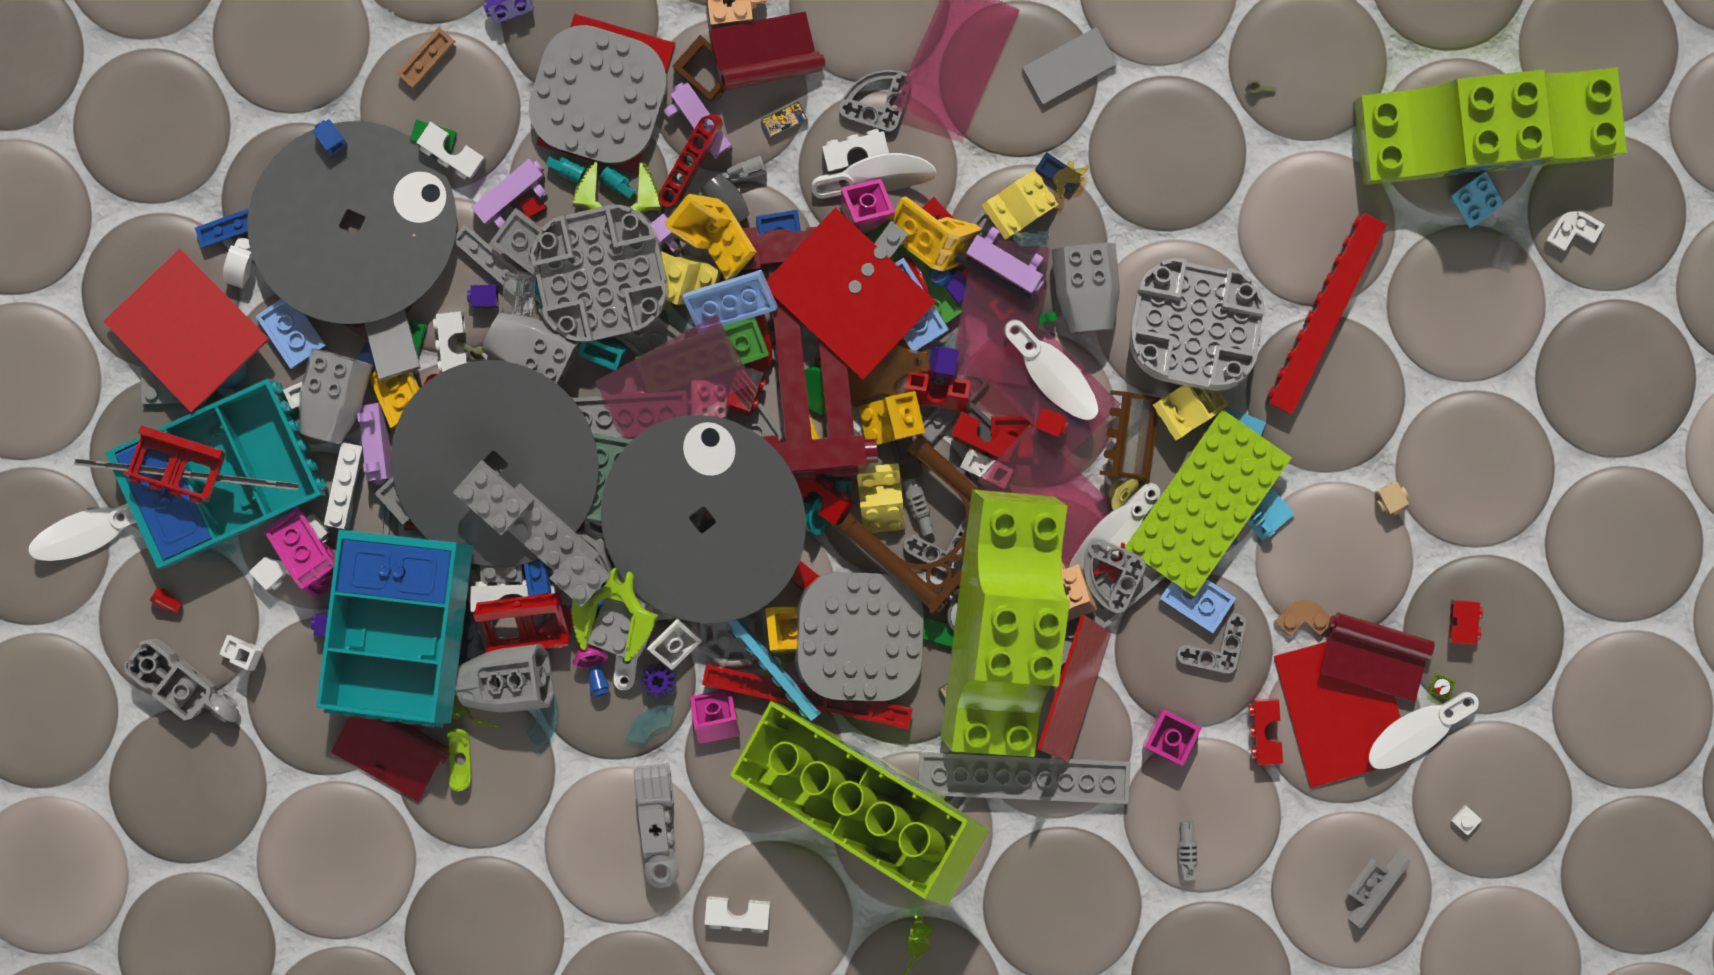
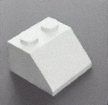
(675, 643)

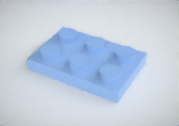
(290, 332)
(1204, 608)

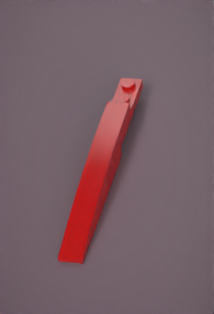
(764, 687)

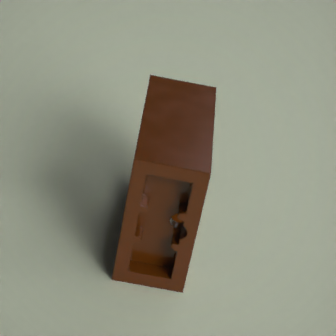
(686, 58)

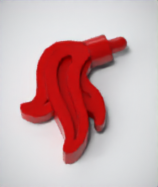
(1109, 568)

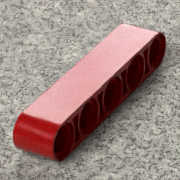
(697, 153)

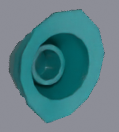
(815, 522)

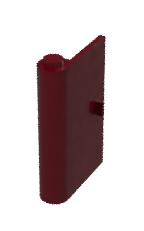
(765, 51)
(1375, 656)
(391, 753)

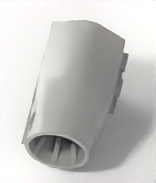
(1087, 286)
(532, 345)
(331, 395)
(507, 680)

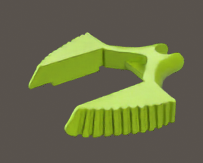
(586, 190)
(641, 621)

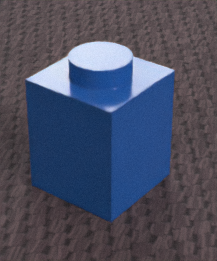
(329, 136)

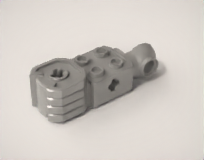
(177, 682)
(653, 797)

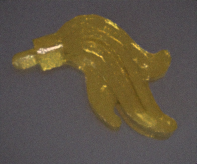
(1068, 175)

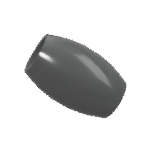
(726, 191)

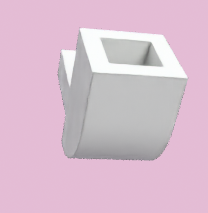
(238, 263)
(976, 463)
(241, 653)

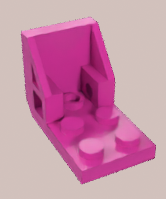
(302, 552)

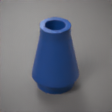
(597, 681)

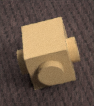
(1392, 498)

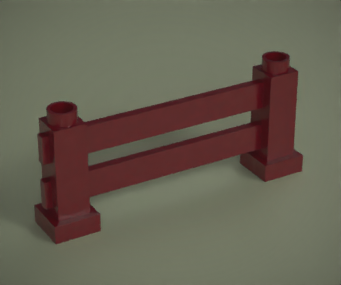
(842, 450)

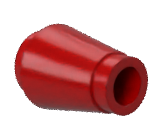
(163, 599)

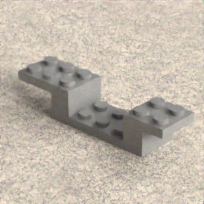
(536, 528)

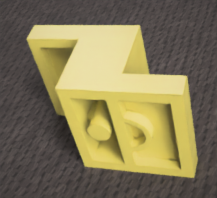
(1020, 204)
(687, 275)
(1188, 408)
(881, 498)

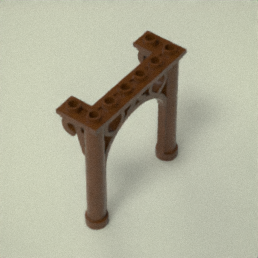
(900, 568)

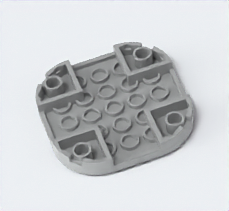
(597, 94)
(600, 273)
(1196, 325)
(859, 637)

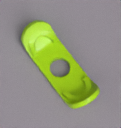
(459, 774)

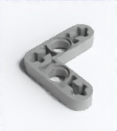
(941, 553)
(1218, 657)

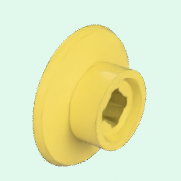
(1122, 491)

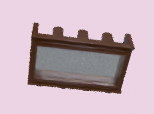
(1134, 436)

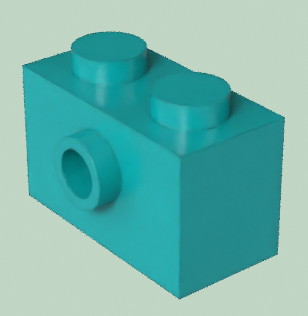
(605, 352)

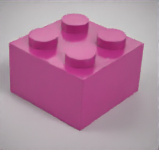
(1172, 736)

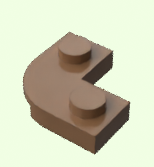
(1303, 611)

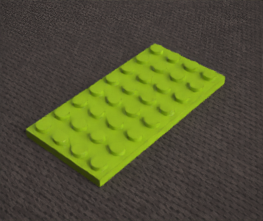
(1208, 502)

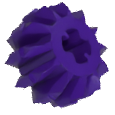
(656, 687)

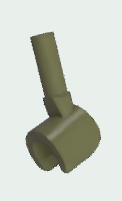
(1256, 87)
(474, 353)

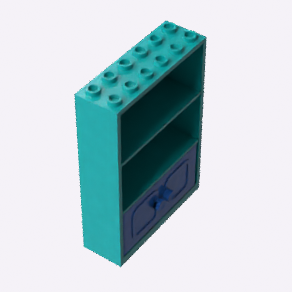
(258, 443)
(394, 628)

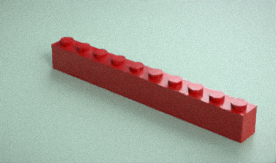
(1327, 313)

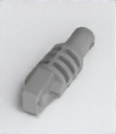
(918, 505)
(1187, 852)

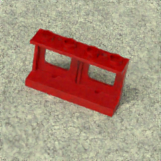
(180, 452)
(522, 610)

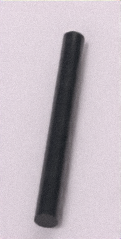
(993, 277)

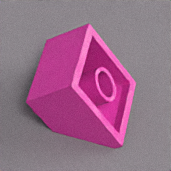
(866, 205)
(714, 716)

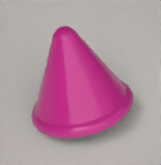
(589, 657)

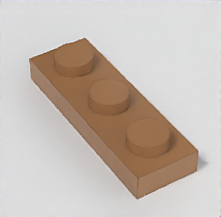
(426, 57)

